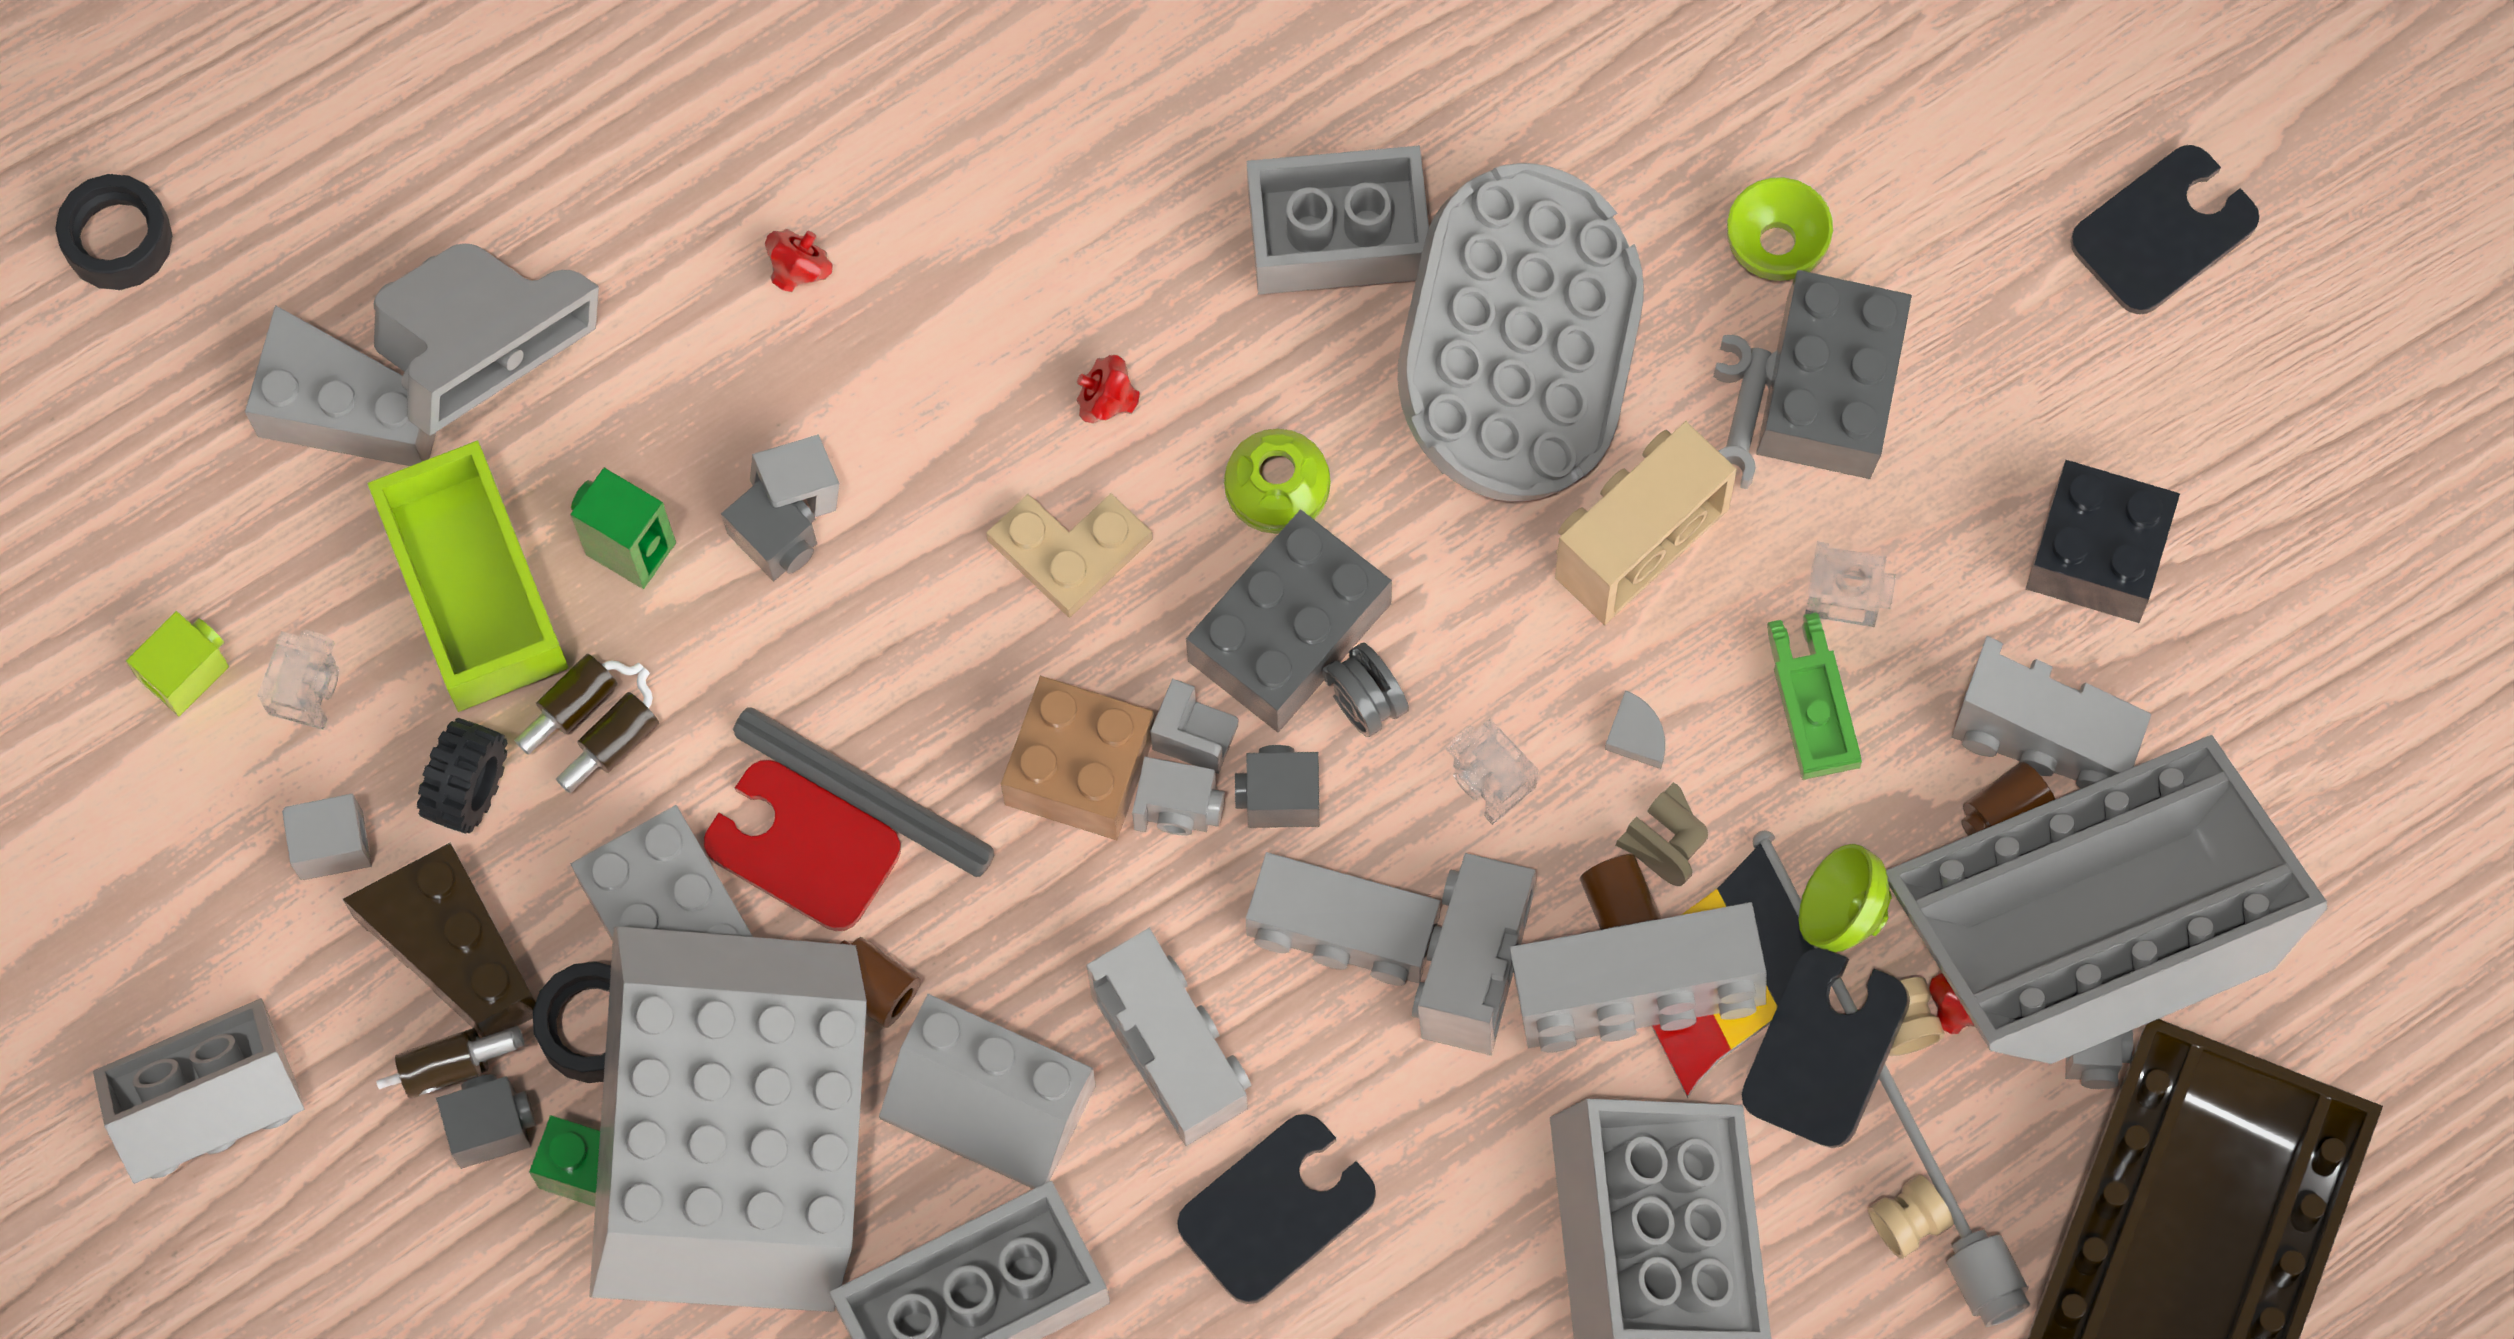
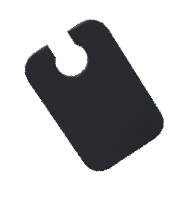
(2151, 239)
(1819, 1063)
(1261, 1218)

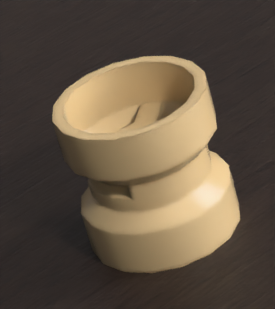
(1919, 1026)
(1910, 1216)

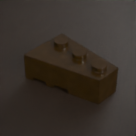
(447, 938)

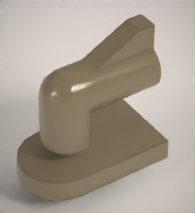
(1663, 857)

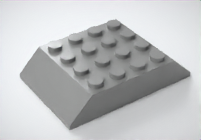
(2110, 905)
(728, 1120)

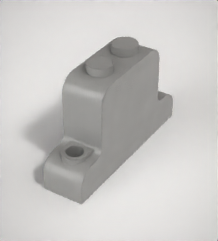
(474, 327)

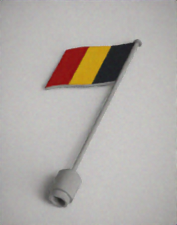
(1980, 1263)

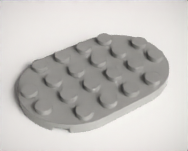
(1520, 332)

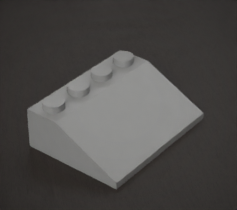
(1659, 1221)

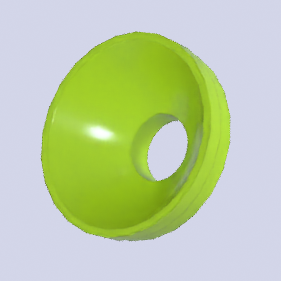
(1781, 205)
(1270, 505)
(1845, 899)

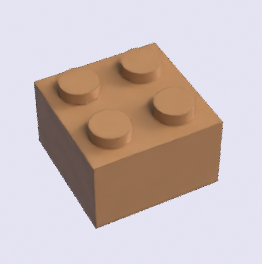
(1078, 758)

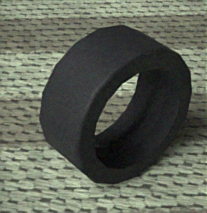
(102, 193)
(546, 1011)

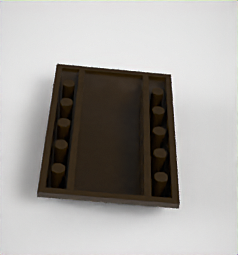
(2206, 1198)

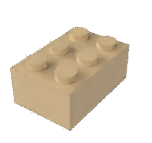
(1643, 521)

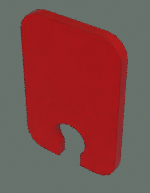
(816, 855)

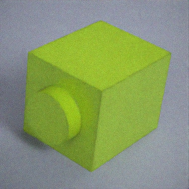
(179, 661)

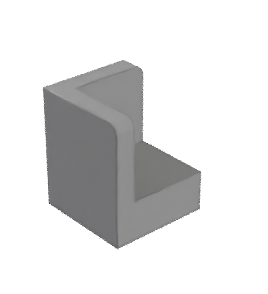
(797, 473)
(1192, 729)
(326, 837)

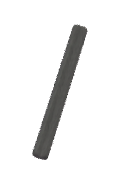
(863, 792)

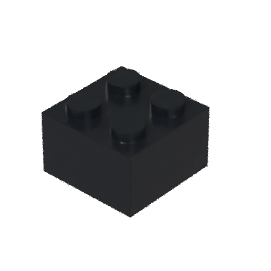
(2103, 541)

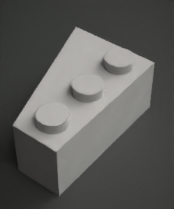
(1472, 953)
(1168, 1036)

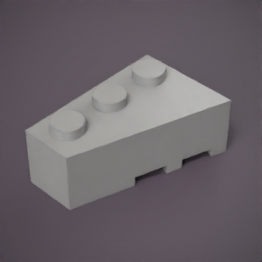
(331, 397)
(2047, 723)

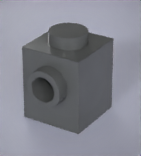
(771, 536)
(1279, 788)
(485, 1120)

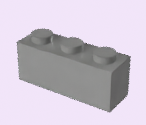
(1341, 919)

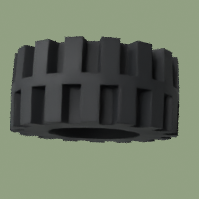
(462, 775)

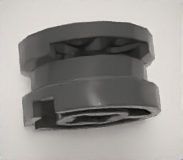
(1365, 689)

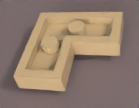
(1073, 563)

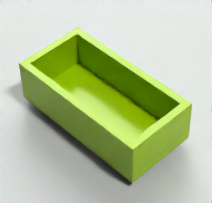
(467, 576)

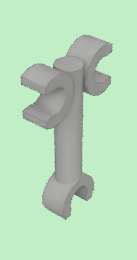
(1756, 369)

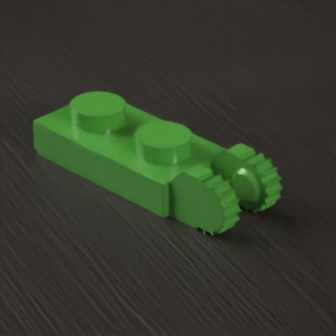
(1814, 702)

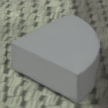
(1637, 732)

